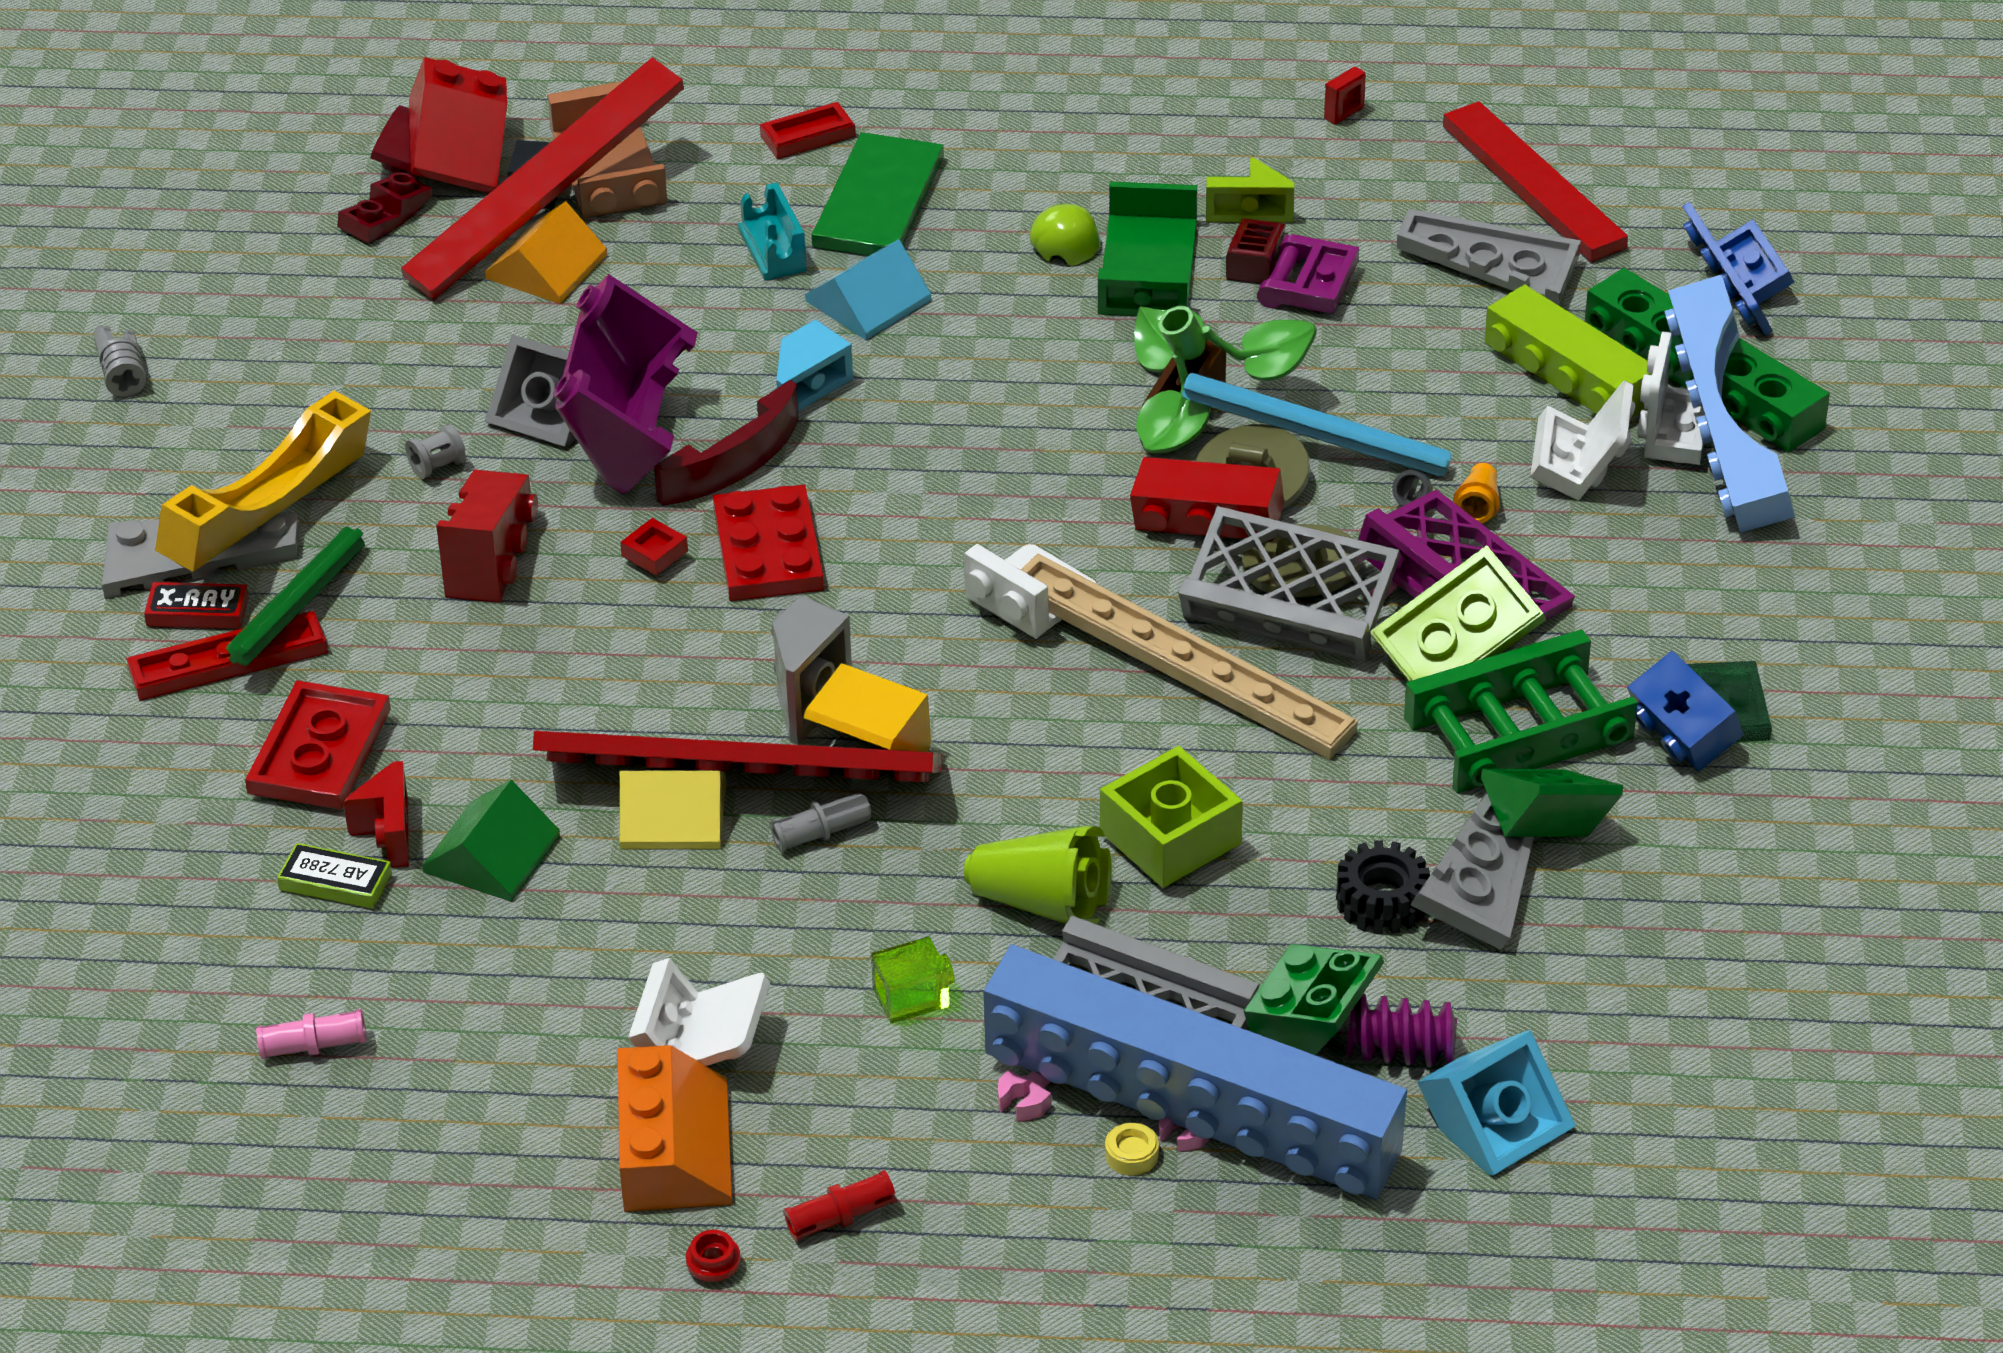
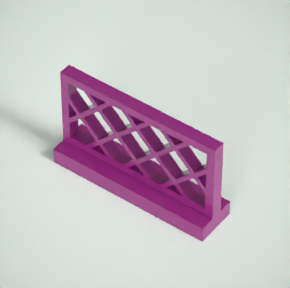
(1421, 560)

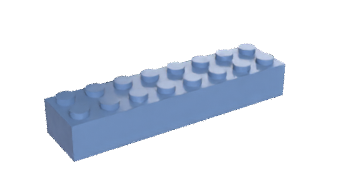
(1194, 1071)

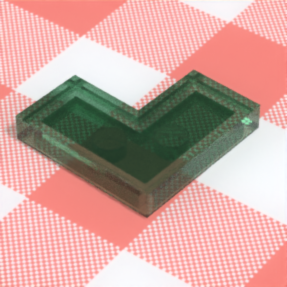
(1742, 689)

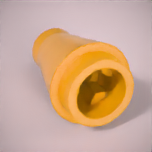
(1479, 493)

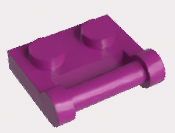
(1320, 280)

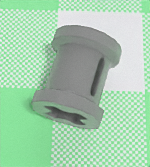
(449, 443)

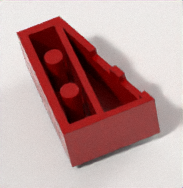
(485, 535)

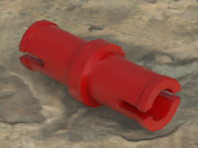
(840, 1205)

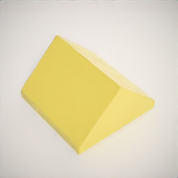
(671, 809)

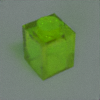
(911, 979)

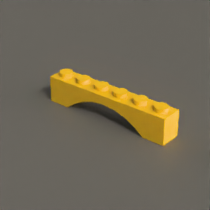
(208, 521)

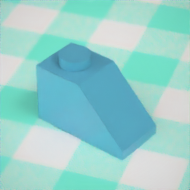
(815, 361)

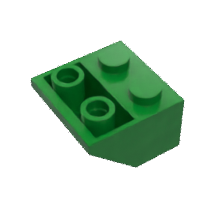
(1310, 995)

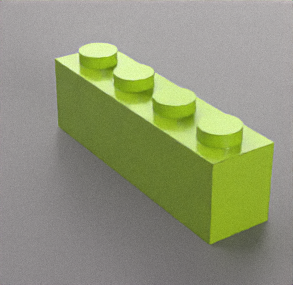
(1562, 349)

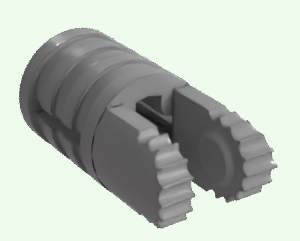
(120, 362)

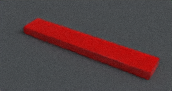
(1535, 180)

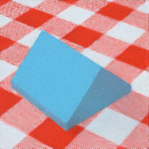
(873, 292)

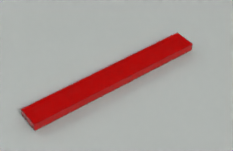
(542, 178)

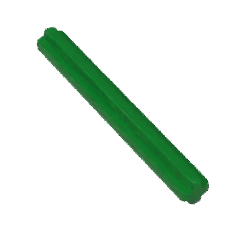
(295, 596)

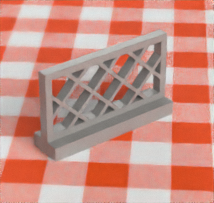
(1269, 614)
(1156, 970)

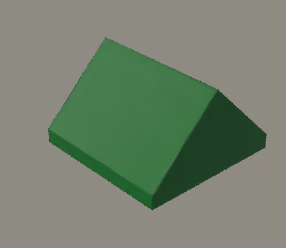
(1548, 801)
(495, 843)

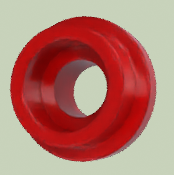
(713, 1256)

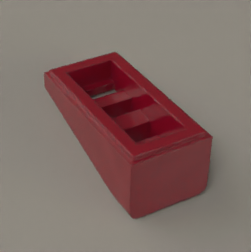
(1254, 250)

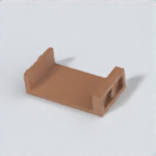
(623, 177)

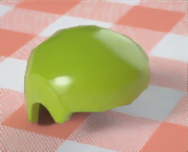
(1065, 232)

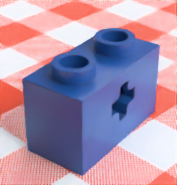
(1684, 712)

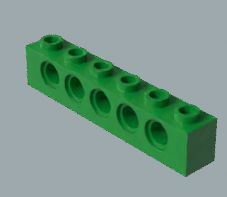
(1755, 386)

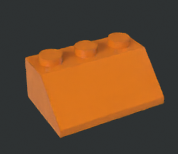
(672, 1131)

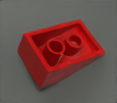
(457, 124)

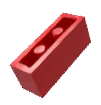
(1185, 495)

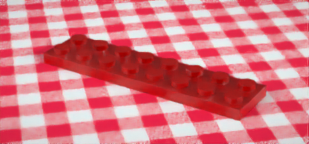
(719, 755)

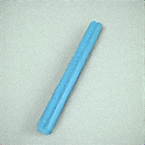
(1316, 424)

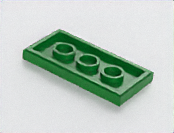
(877, 194)

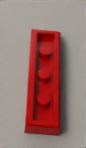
(207, 658)

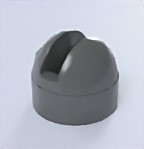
(1406, 484)

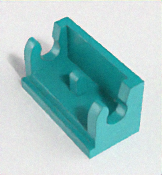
(773, 234)

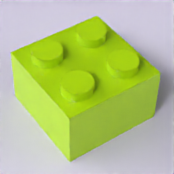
(1171, 816)

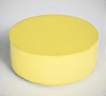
(1131, 1149)

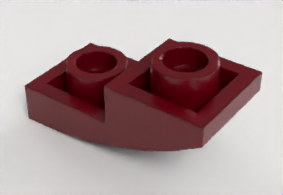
(394, 142)
(389, 206)

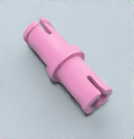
(311, 1034)

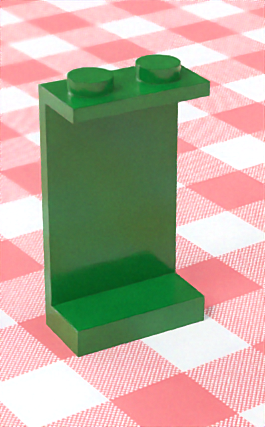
(1147, 247)

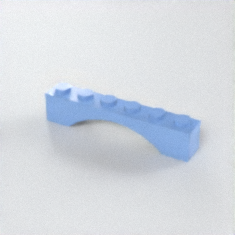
(1751, 472)

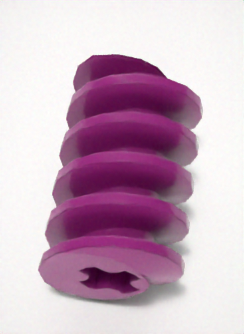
(1402, 1031)

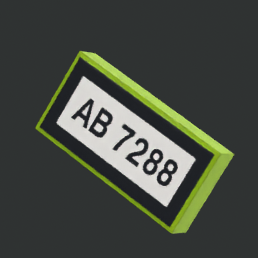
(334, 875)

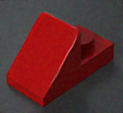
(382, 810)

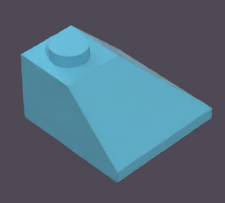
(1498, 1102)

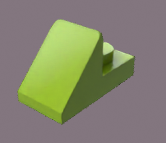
(1261, 196)

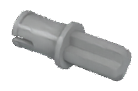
(820, 821)

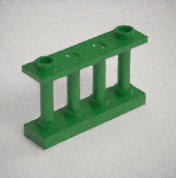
(1508, 677)

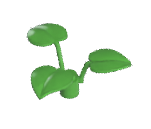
(1170, 420)

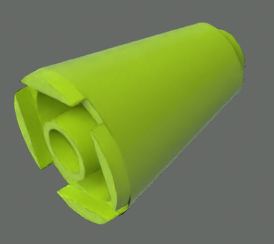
(1045, 873)

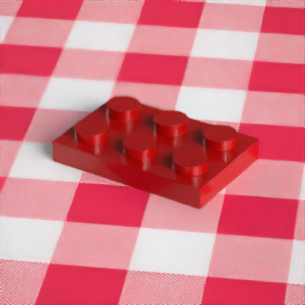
(767, 542)
(318, 744)

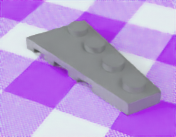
(1492, 251)
(133, 558)
(1478, 879)

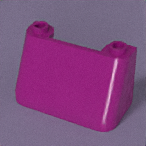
(618, 379)

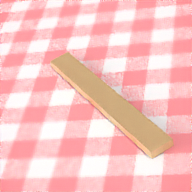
(1193, 660)

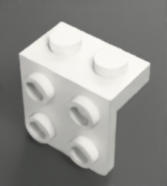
(1670, 420)
(1577, 455)
(1010, 591)
(701, 1024)

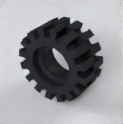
(1375, 867)

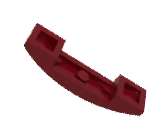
(696, 474)

